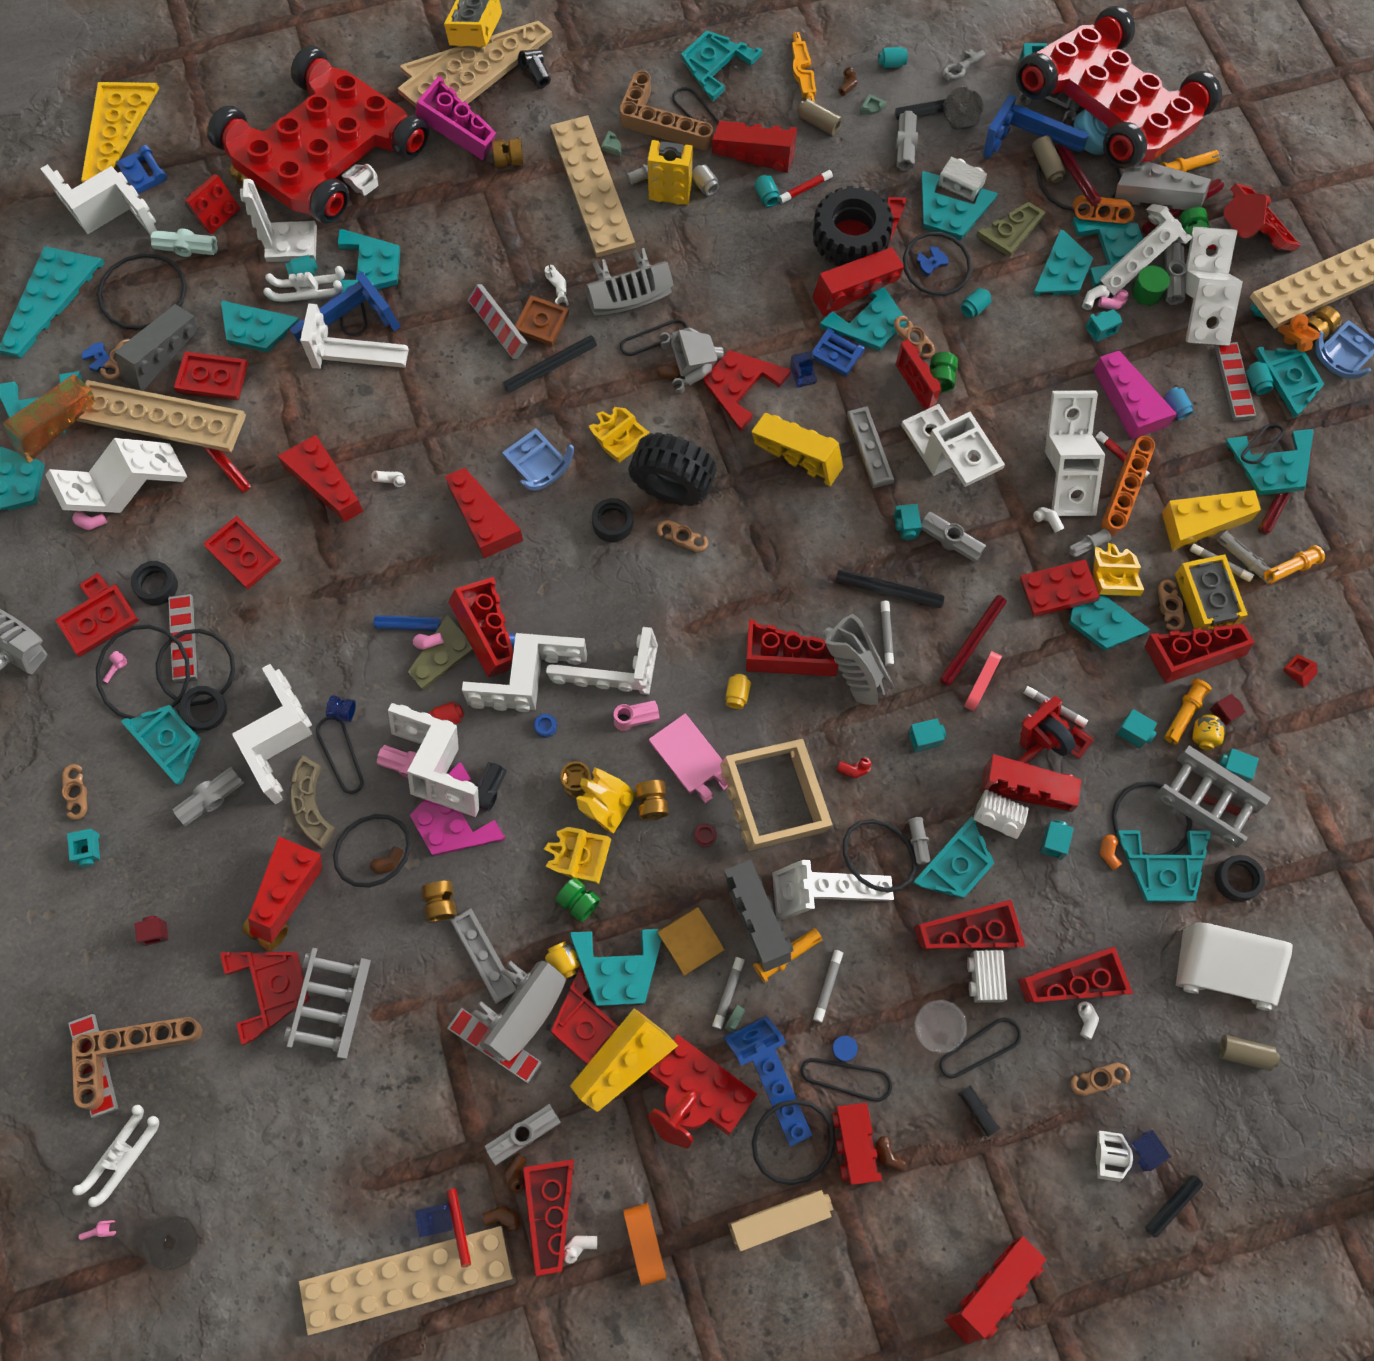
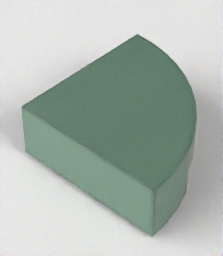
(872, 105)
(611, 144)
(734, 1019)

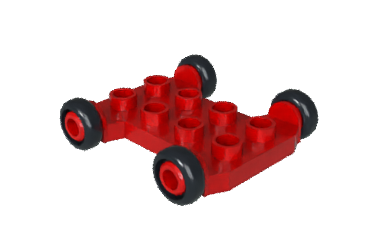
(1102, 80)
(318, 139)

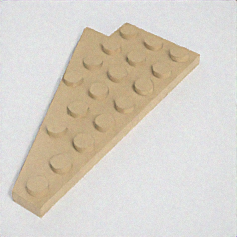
(472, 68)

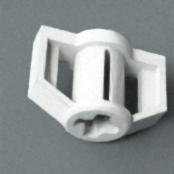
(361, 178)
(1112, 1156)

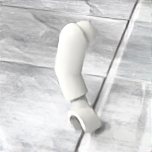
(558, 282)

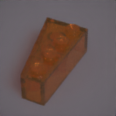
(48, 417)

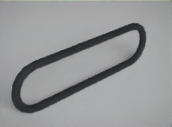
(647, 331)
(1255, 439)

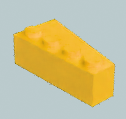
(622, 1060)

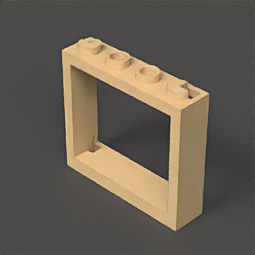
(808, 783)
(780, 1219)

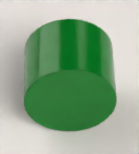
(1150, 285)

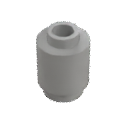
(705, 180)

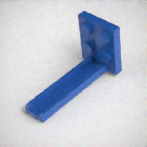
(1033, 123)
(349, 300)
(758, 1044)

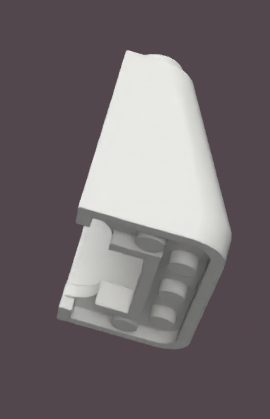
(1233, 963)

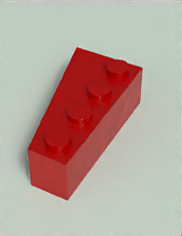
(756, 145)
(855, 280)
(318, 472)
(484, 517)
(483, 624)
(1194, 651)
(787, 652)
(1031, 784)
(284, 885)
(976, 929)
(1083, 977)
(547, 1209)
(997, 1292)

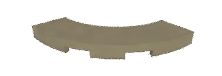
(304, 802)

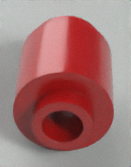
(449, 712)

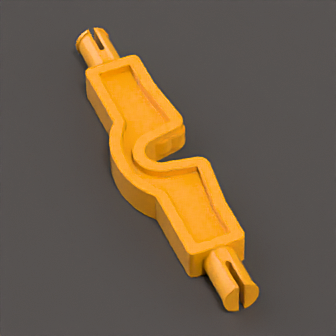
(802, 61)

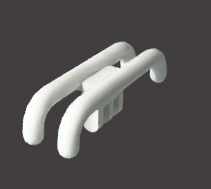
(305, 285)
(118, 1157)

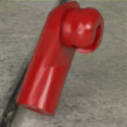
(855, 770)

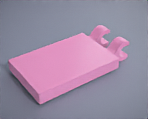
(689, 756)

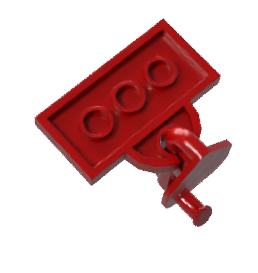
(1250, 213)
(698, 1090)

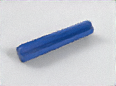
(406, 623)

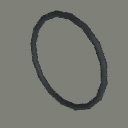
(934, 293)
(193, 631)
(1142, 784)
(392, 874)
(857, 875)
(761, 1122)

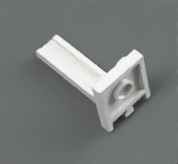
(280, 239)
(1147, 250)
(320, 347)
(605, 679)
(797, 888)

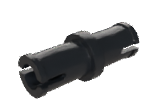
(979, 1111)

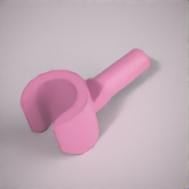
(118, 661)
(101, 1230)

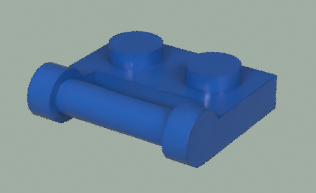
(135, 173)
(835, 357)

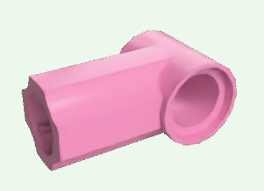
(638, 715)
(395, 759)

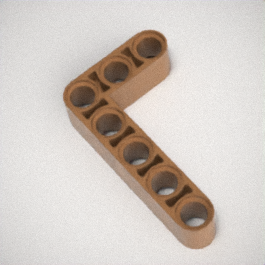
(657, 122)
(125, 1045)

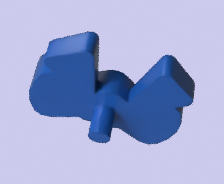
(928, 265)
(98, 352)

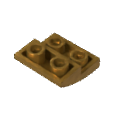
(690, 941)

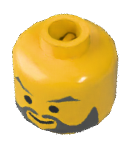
(1208, 732)
(563, 959)

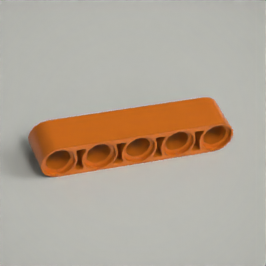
(1134, 479)

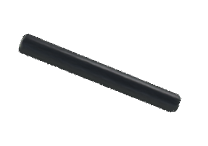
(549, 364)
(890, 588)

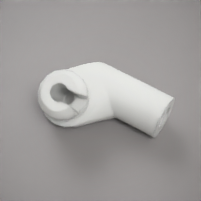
(1099, 291)
(389, 477)
(1049, 516)
(1089, 1019)
(577, 1245)

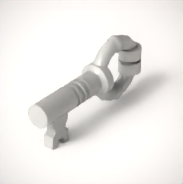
(962, 66)

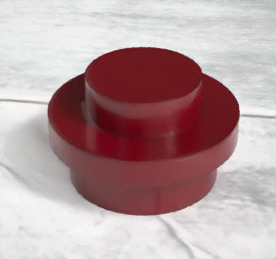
(705, 835)

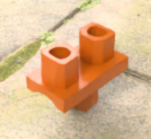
(1299, 333)

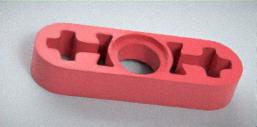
(982, 681)

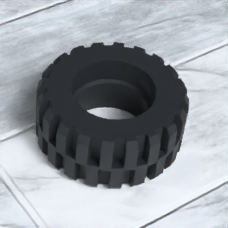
(851, 205)
(672, 469)

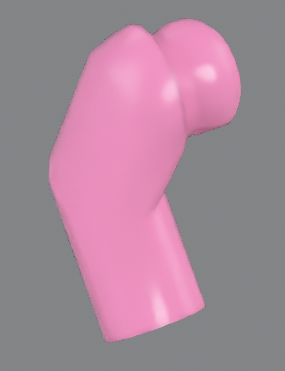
(1115, 302)
(87, 522)
(423, 641)

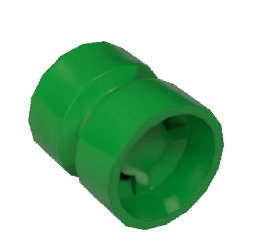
(1193, 218)
(943, 368)
(577, 899)

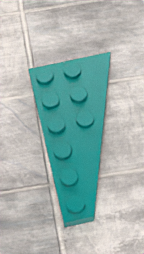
(47, 294)

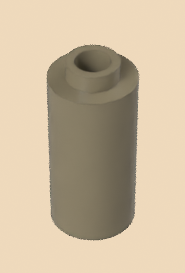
(819, 116)
(1048, 159)
(1248, 1053)

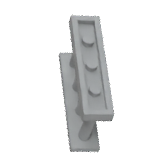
(1222, 778)
(346, 1019)

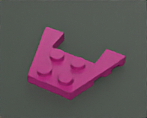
(447, 829)

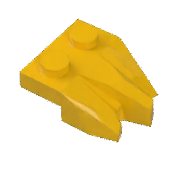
(618, 433)
(1116, 572)
(605, 799)
(579, 854)

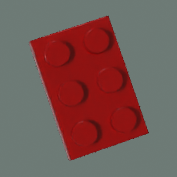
(211, 375)
(917, 375)
(242, 552)
(1059, 588)
(97, 620)

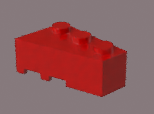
(855, 1144)

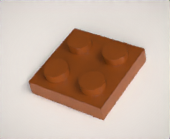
(541, 320)

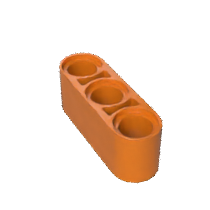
(1110, 215)
(644, 1244)

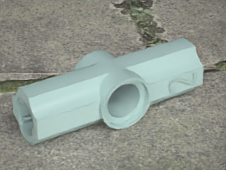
(184, 242)

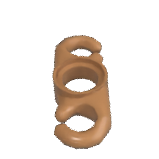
(923, 339)
(112, 363)
(675, 529)
(1169, 614)
(81, 799)
(1092, 1087)

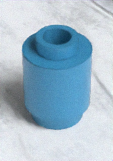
(1179, 402)

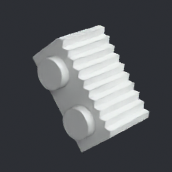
(962, 178)
(1001, 814)
(987, 976)

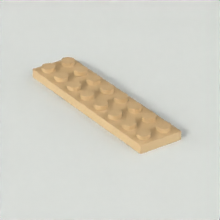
(592, 186)
(1317, 285)
(163, 416)
(403, 1281)

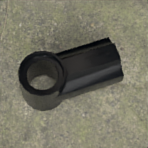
(533, 62)
(489, 785)

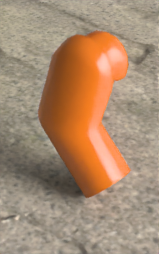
(1107, 851)

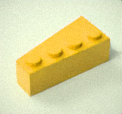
(799, 446)
(1206, 516)

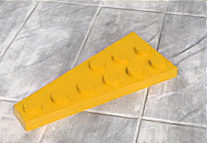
(114, 121)

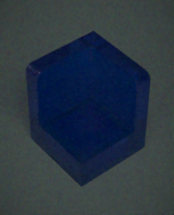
(802, 369)
(1150, 1151)
(434, 1220)

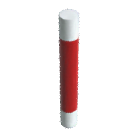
(805, 186)
(1113, 447)

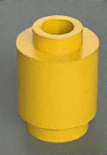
(737, 691)

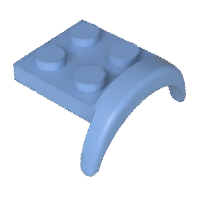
(1346, 351)
(537, 460)

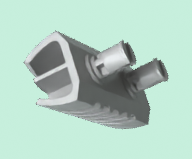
(630, 288)
(19, 644)
(857, 659)
(524, 1011)

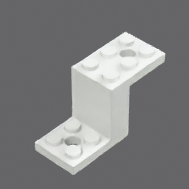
(100, 199)
(1211, 286)
(952, 444)
(1074, 453)
(116, 476)
(525, 672)
(273, 734)
(429, 767)

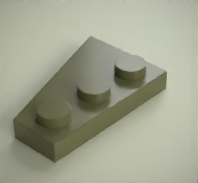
(1012, 230)
(441, 658)

